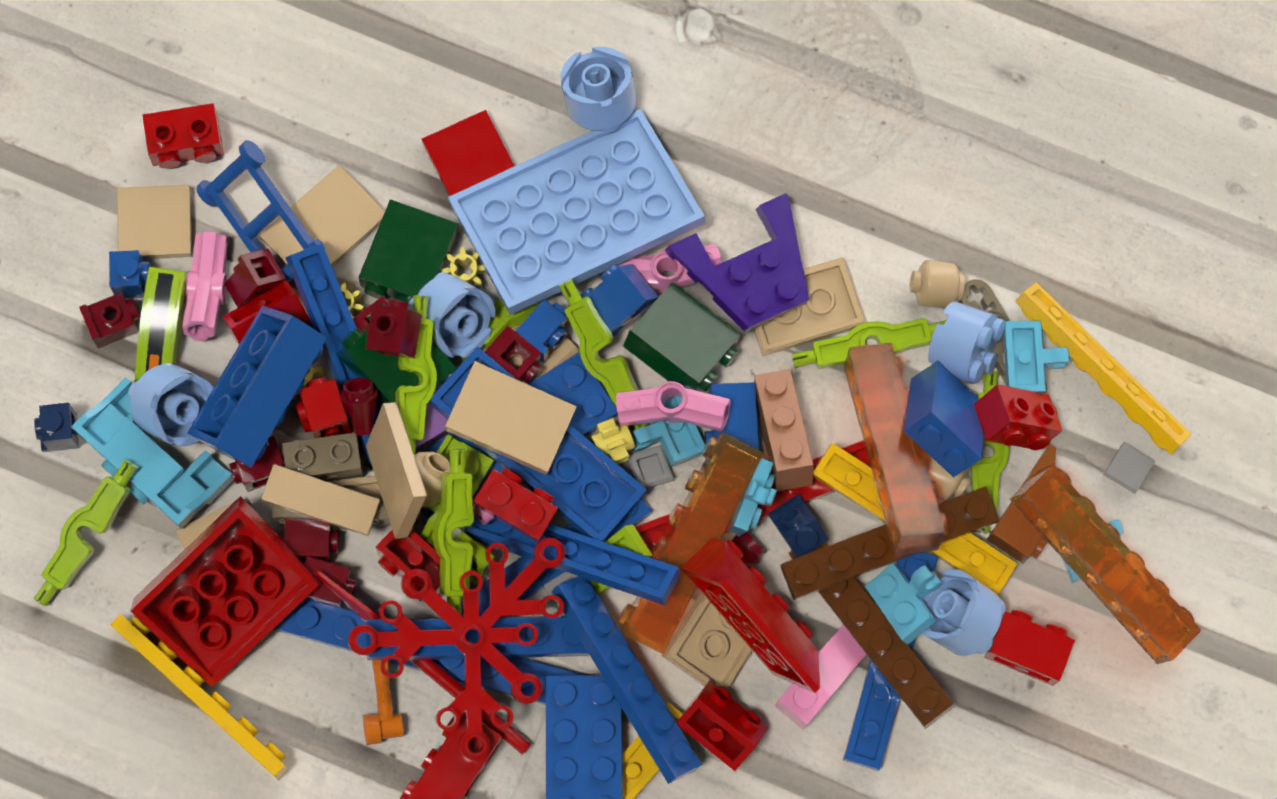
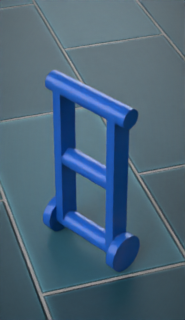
(213, 195)

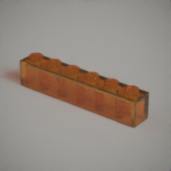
(895, 458)
(704, 515)
(1106, 564)

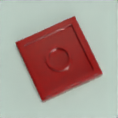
(467, 153)

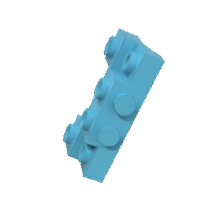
(159, 478)

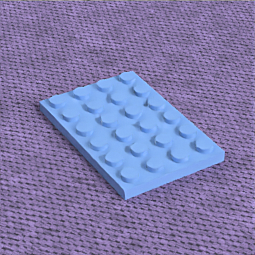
(575, 211)

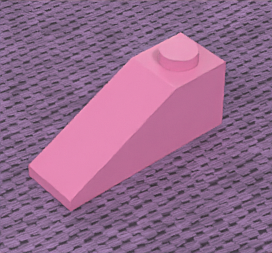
(836, 663)

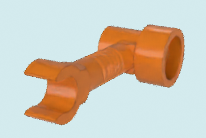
(384, 723)

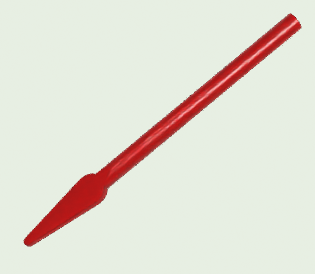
(430, 668)

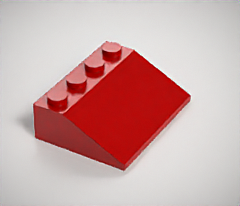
(224, 592)
(755, 613)

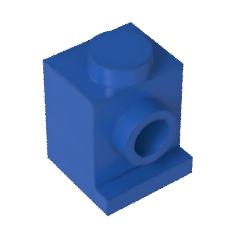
(128, 273)
(544, 327)

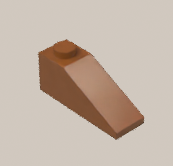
(1014, 531)

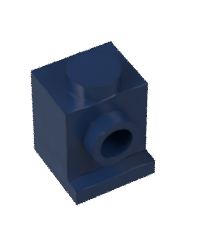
(55, 428)
(798, 526)

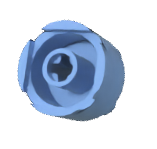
(599, 89)
(457, 314)
(966, 342)
(168, 402)
(964, 614)

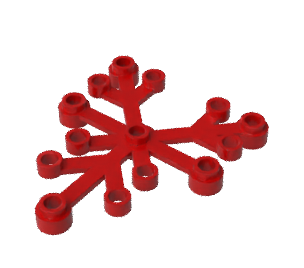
(502, 603)

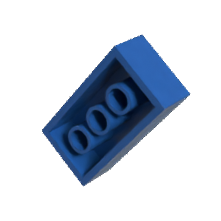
(257, 386)

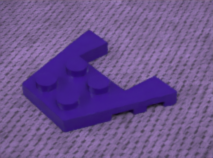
(757, 282)

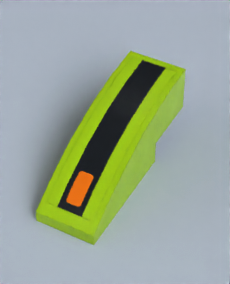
(160, 319)

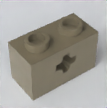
(325, 457)

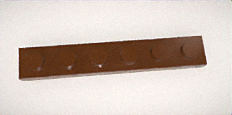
(874, 548)
(886, 650)

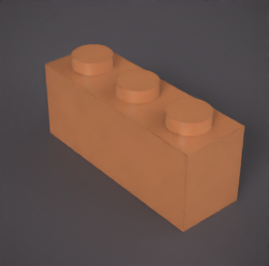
(783, 430)

